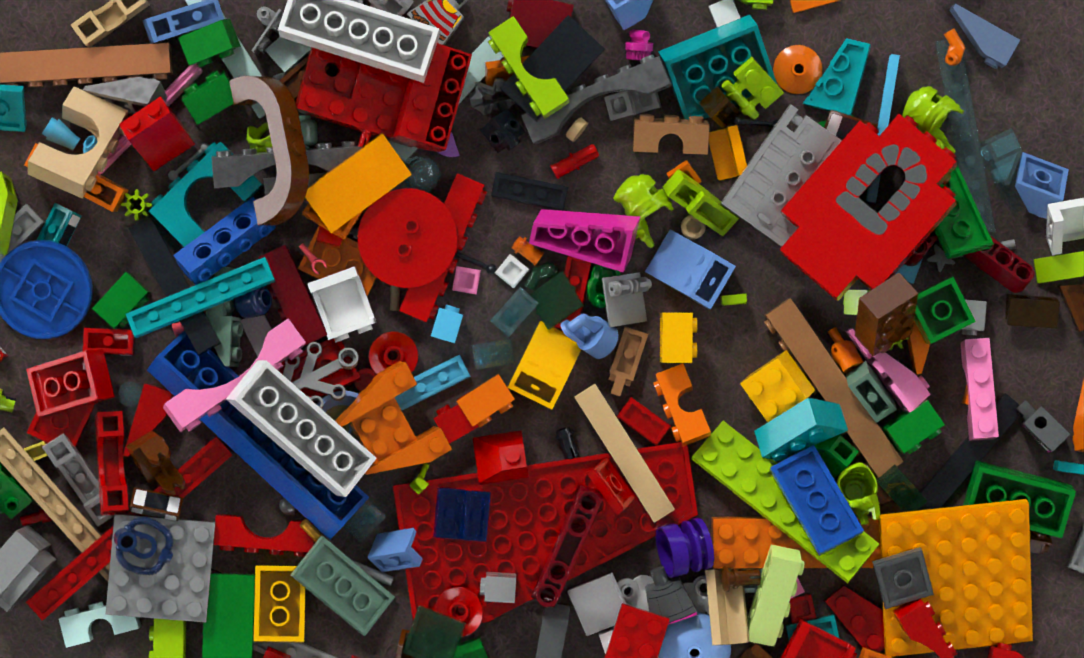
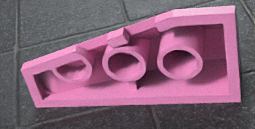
(902, 383)

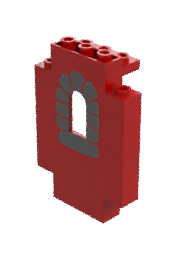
(841, 234)

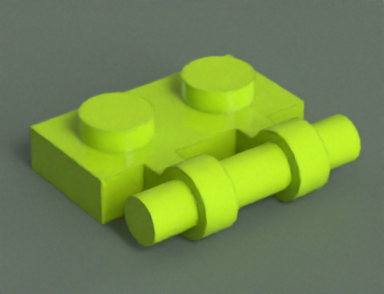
(758, 83)

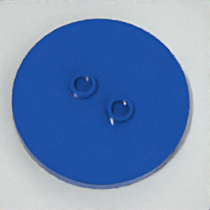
(44, 289)

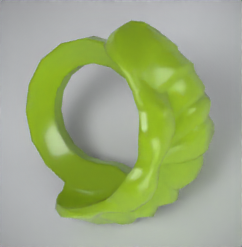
(254, 135)

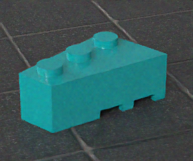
(800, 428)

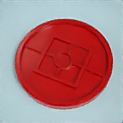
(407, 238)

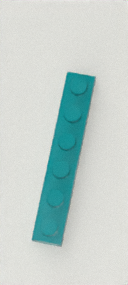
(200, 297)

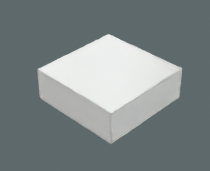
(724, 12)
(511, 271)

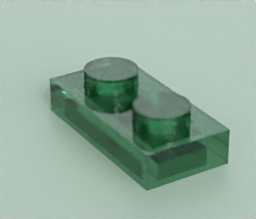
(901, 489)

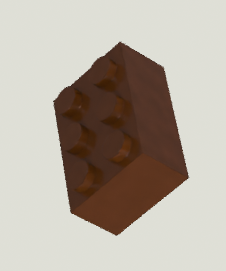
(886, 314)

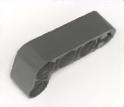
(553, 631)

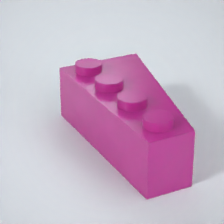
(587, 236)

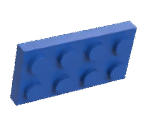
(816, 500)

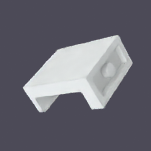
(1064, 223)
(342, 304)

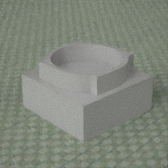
(22, 565)

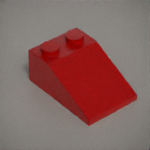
(70, 382)

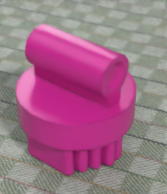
(639, 45)

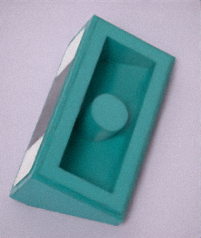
(60, 225)

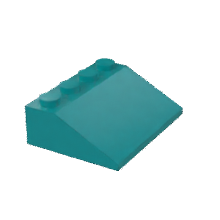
(710, 59)

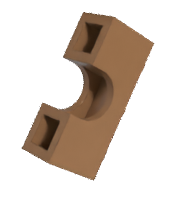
(649, 131)

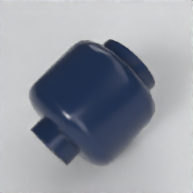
(254, 303)

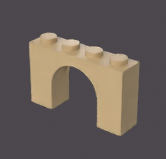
(78, 172)

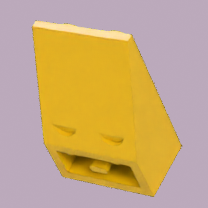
(545, 366)

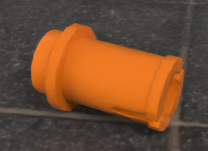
(527, 250)

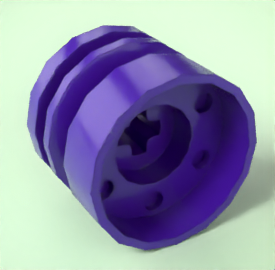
(684, 547)

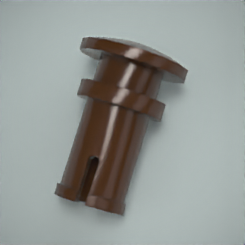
(738, 578)

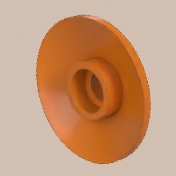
(787, 77)

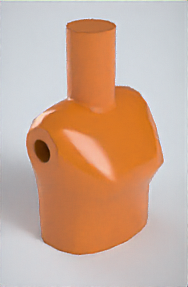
(844, 352)

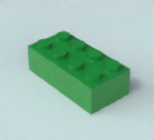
(1048, 499)

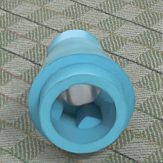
(60, 134)

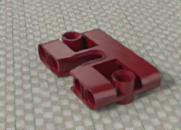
(567, 546)

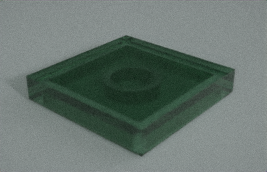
(433, 635)

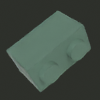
(871, 391)

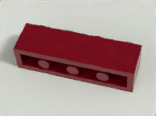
(293, 295)

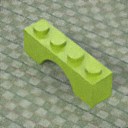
(545, 93)

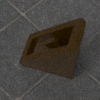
(719, 107)

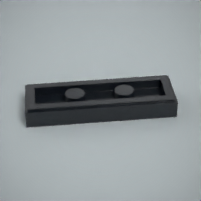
(529, 191)

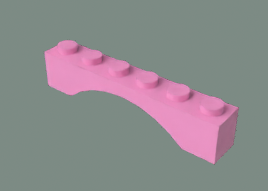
(192, 404)

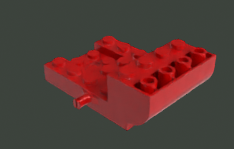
(386, 102)

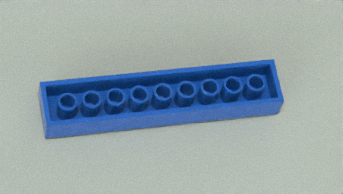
(182, 368)

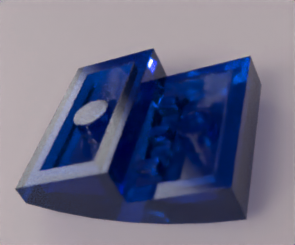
(462, 514)

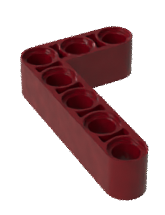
(988, 261)

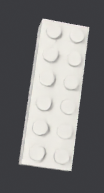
(362, 35)
(301, 428)

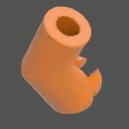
(955, 49)

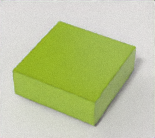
(733, 299)

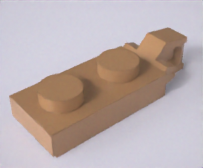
(626, 359)

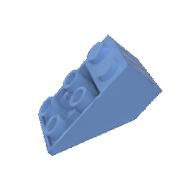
(690, 269)

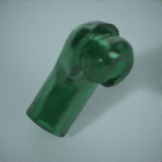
(541, 272)

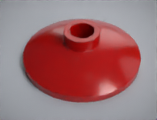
(392, 341)
(458, 596)

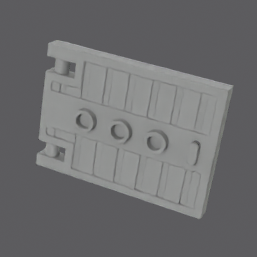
(778, 172)

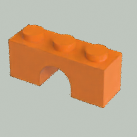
(688, 425)

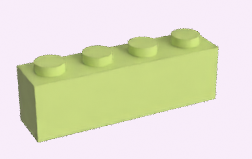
(773, 594)

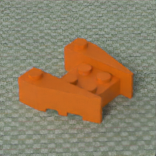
(383, 427)

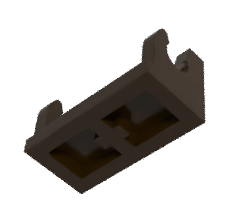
(1032, 311)

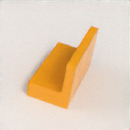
(727, 152)

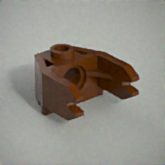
(153, 460)

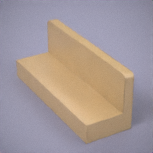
(726, 611)

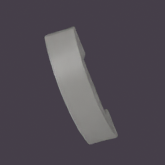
(78, 474)

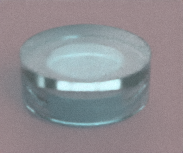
(129, 393)

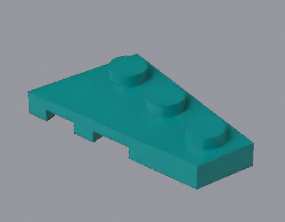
(842, 79)

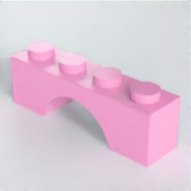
(981, 393)

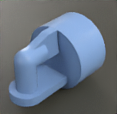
(591, 335)

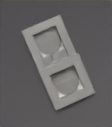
(630, 103)

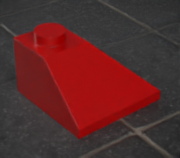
(500, 457)

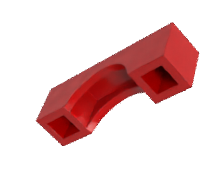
(110, 463)
(233, 532)

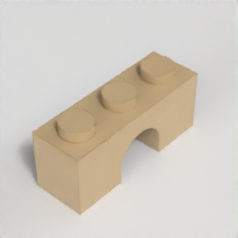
(103, 21)

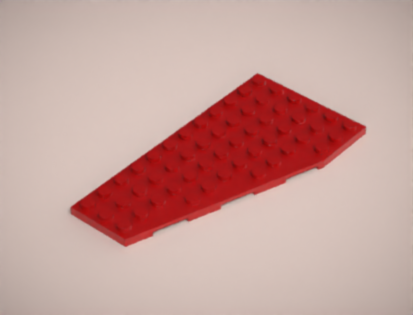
(527, 523)

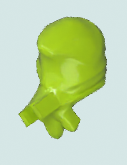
(930, 112)
(641, 199)
(860, 491)

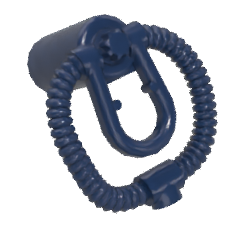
(126, 541)

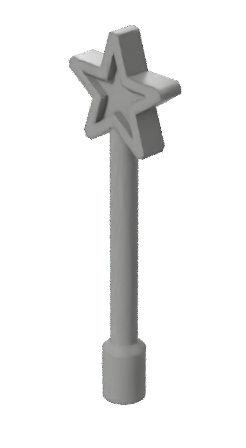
(941, 258)

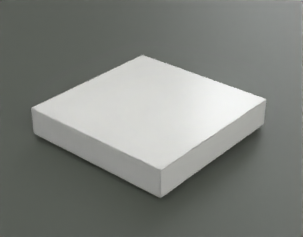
(597, 603)

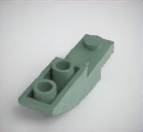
(227, 328)

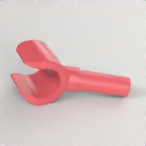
(312, 258)

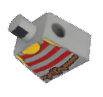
(439, 14)

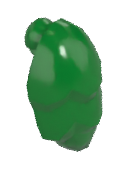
(595, 285)

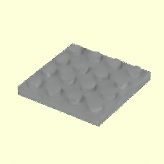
(179, 588)

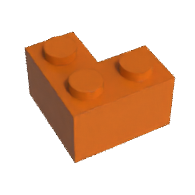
(486, 400)

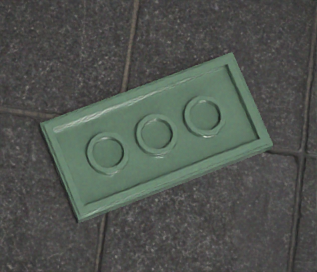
(342, 586)

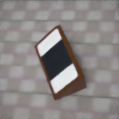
(841, 124)
(155, 504)

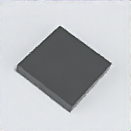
(903, 578)

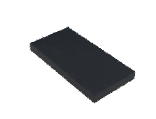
(560, 56)

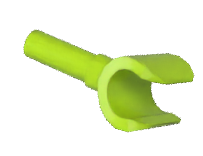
(419, 483)

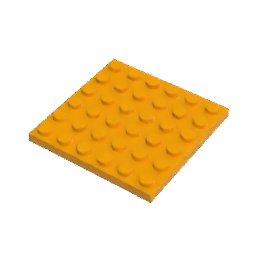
(975, 569)

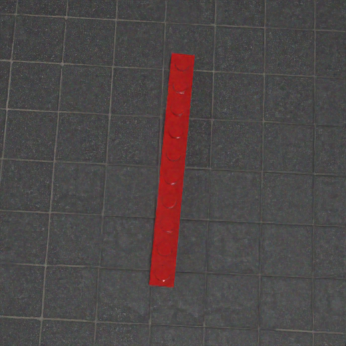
(99, 552)

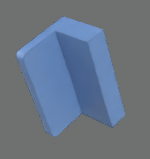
(394, 550)

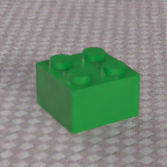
(941, 311)
(911, 428)

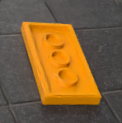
(356, 183)

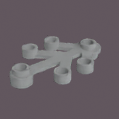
(310, 379)

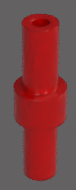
(35, 517)

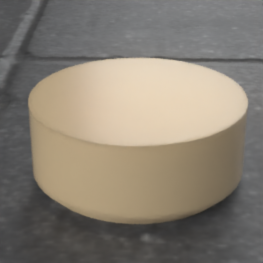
(576, 129)
(692, 227)

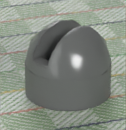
(287, 508)

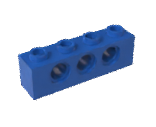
(221, 243)

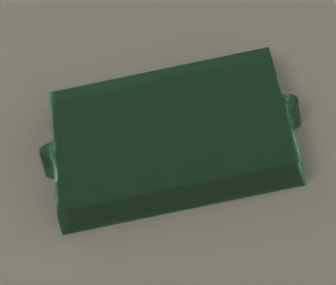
(556, 300)

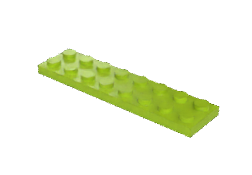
(748, 475)

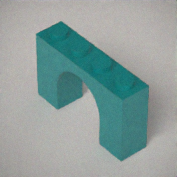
(172, 208)

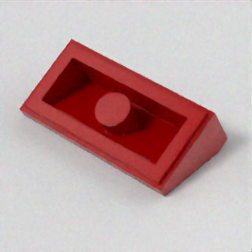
(110, 340)

